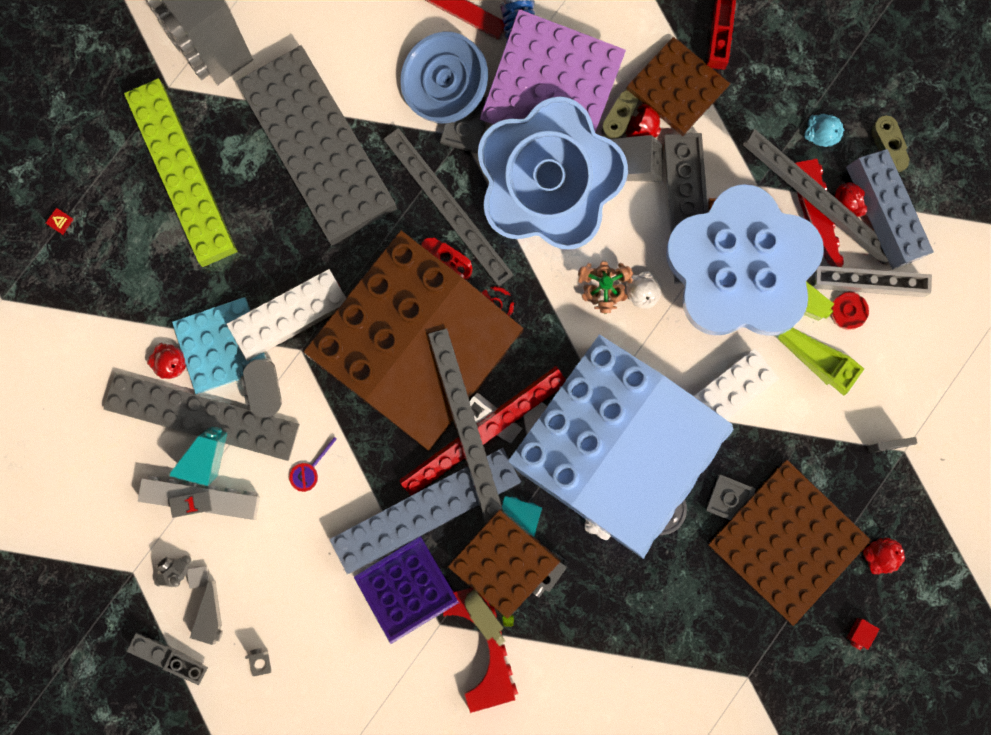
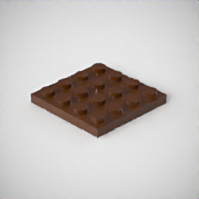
(678, 86)
(504, 563)

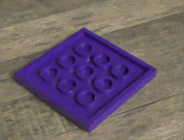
(405, 590)

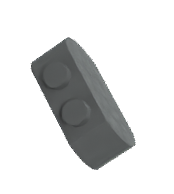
(262, 387)

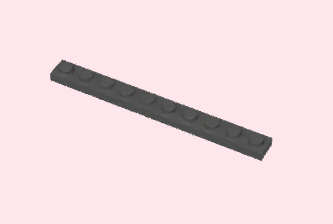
(815, 194)
(448, 207)
(465, 423)

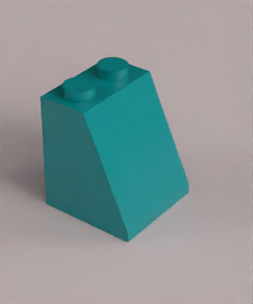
(203, 458)
(523, 513)

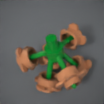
(603, 276)

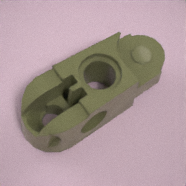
(625, 103)
(891, 135)
(483, 617)

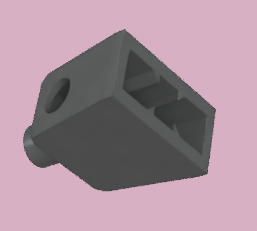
(554, 576)

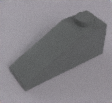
(208, 619)

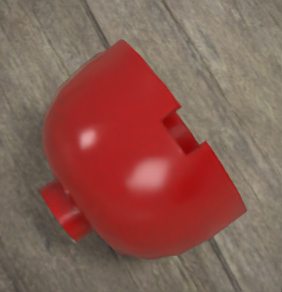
(645, 123)

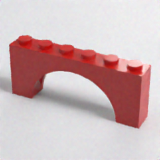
(496, 684)

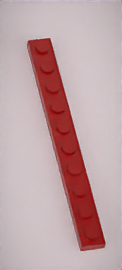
(487, 428)

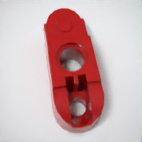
(457, 260)

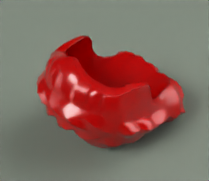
(852, 198)
(163, 359)
(884, 556)

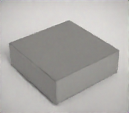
(198, 577)

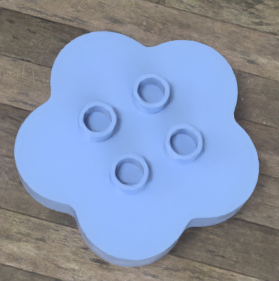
(550, 174)
(744, 264)

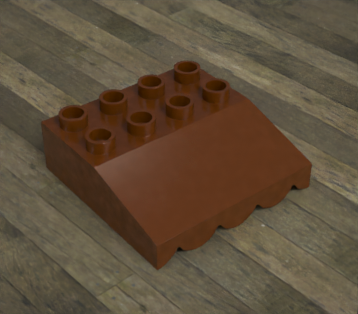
(382, 343)

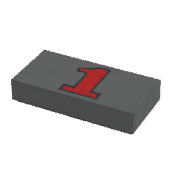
(190, 504)

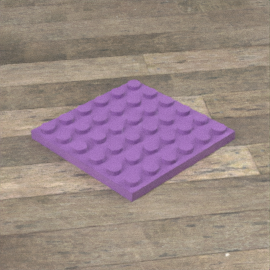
(551, 62)

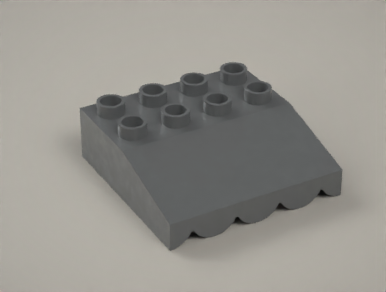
(204, 35)

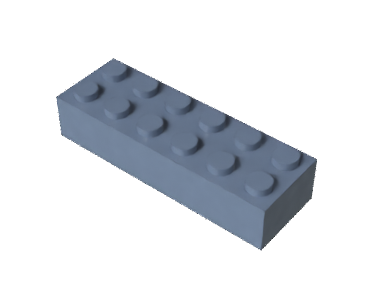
(890, 209)

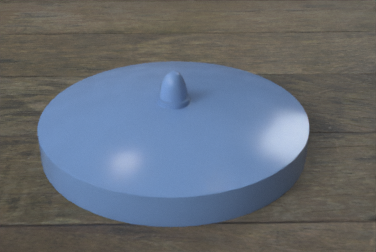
(444, 77)

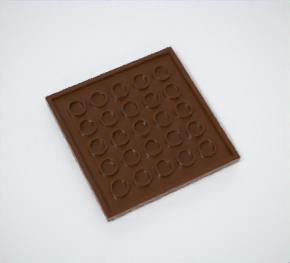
(789, 542)

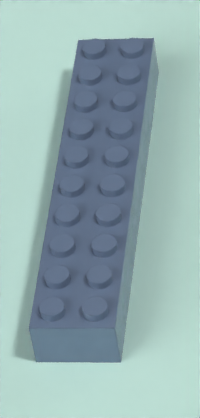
(417, 515)

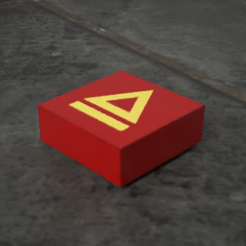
(59, 221)

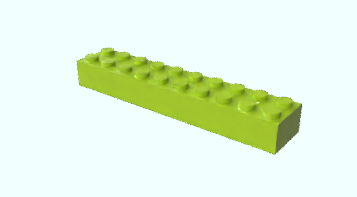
(180, 173)

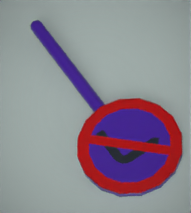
(304, 476)

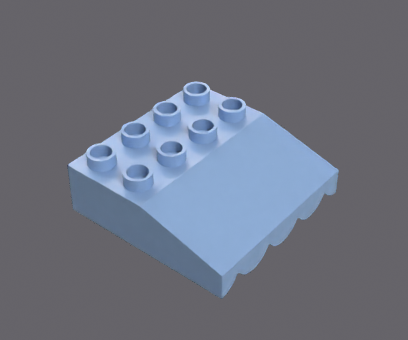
(621, 445)

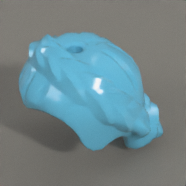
(824, 130)

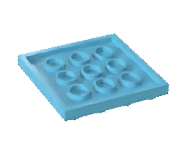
(210, 348)

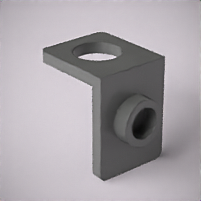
(255, 655)

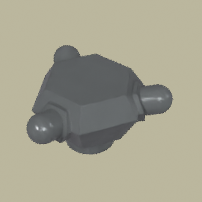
(171, 571)

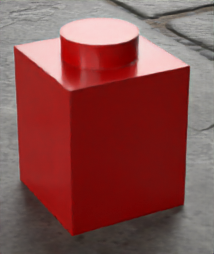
(862, 634)

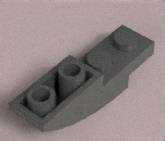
(167, 658)

